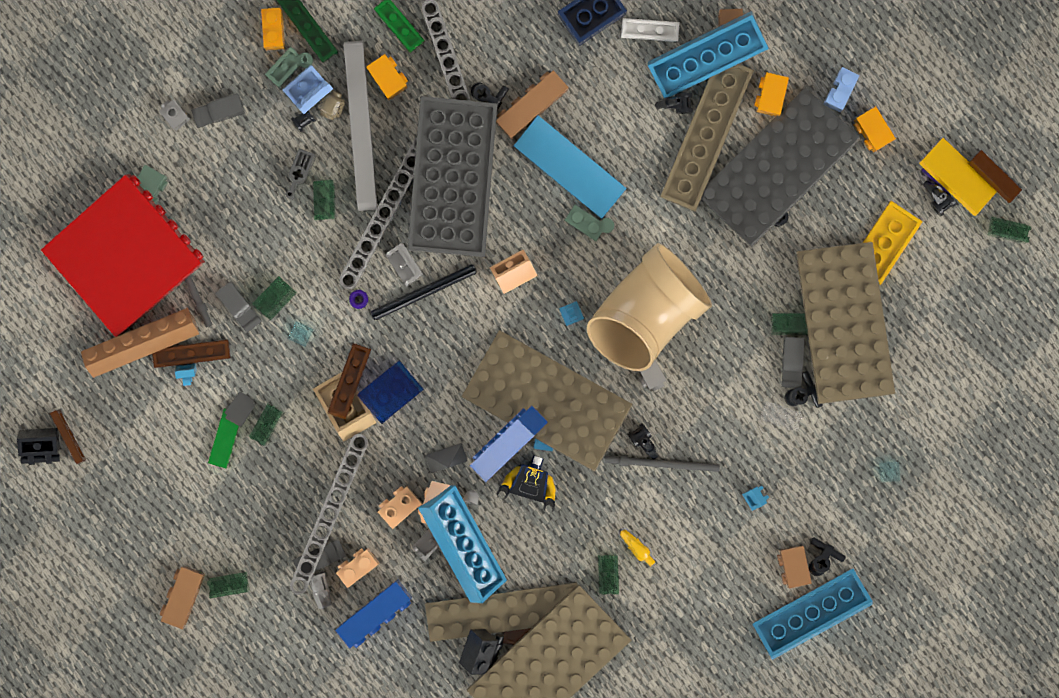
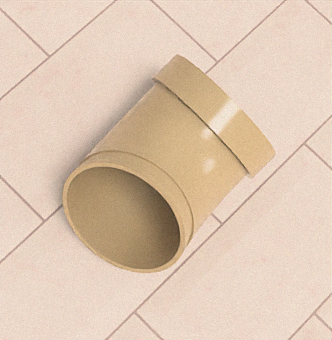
(647, 310)

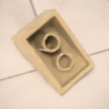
(359, 415)

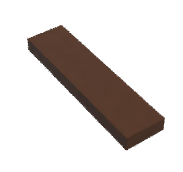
(192, 353)
(349, 381)

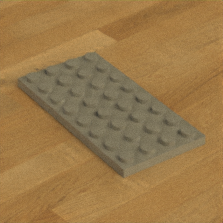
(845, 323)
(578, 411)
(555, 653)

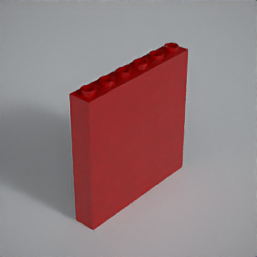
(123, 255)

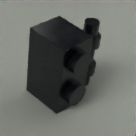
(38, 446)
(480, 651)

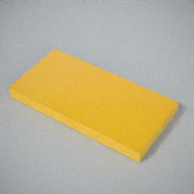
(957, 176)
(891, 236)

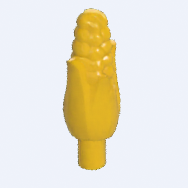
(639, 550)

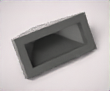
(446, 458)

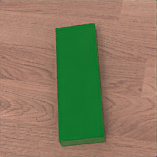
(399, 25)
(223, 442)

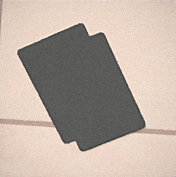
(240, 409)

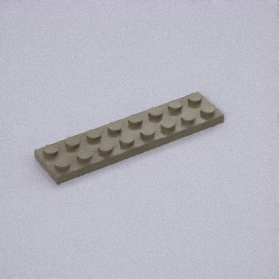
(706, 136)
(496, 614)

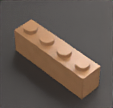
(534, 103)

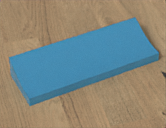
(708, 55)
(569, 167)
(463, 545)
(812, 614)

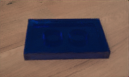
(390, 392)

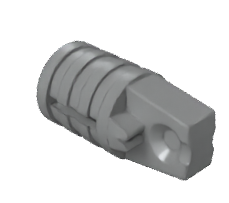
(320, 590)

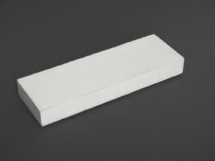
(650, 30)

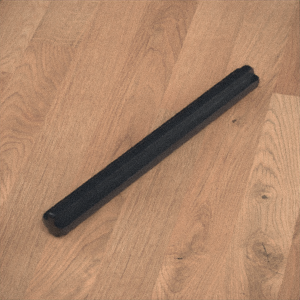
(423, 292)

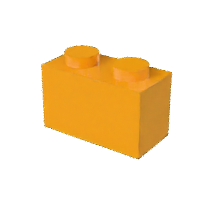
(273, 29)
(387, 77)
(772, 94)
(874, 129)

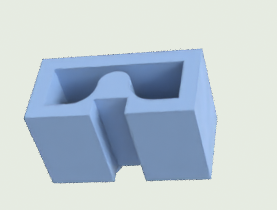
(845, 83)

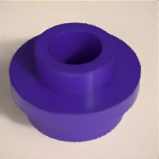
(354, 294)

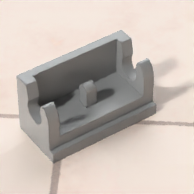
(404, 264)
(425, 545)

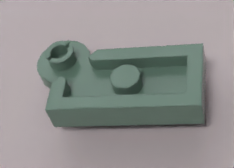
(287, 65)
(588, 224)

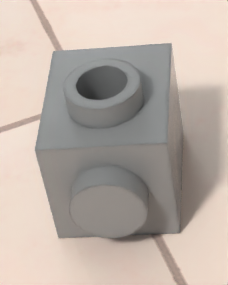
(174, 114)
(652, 377)

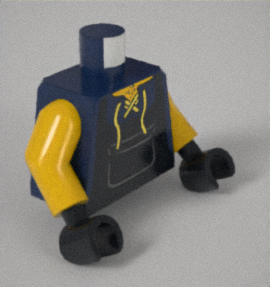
(530, 483)

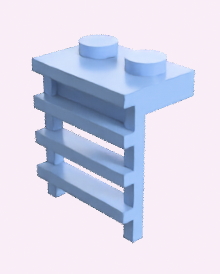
(307, 89)

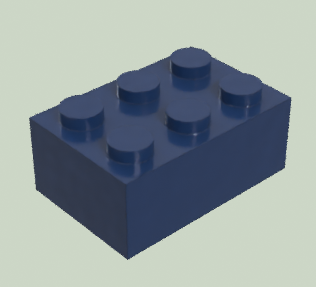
(590, 17)

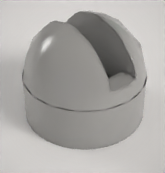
(471, 497)

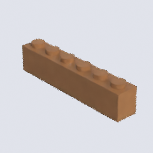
(140, 342)

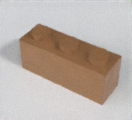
(182, 597)

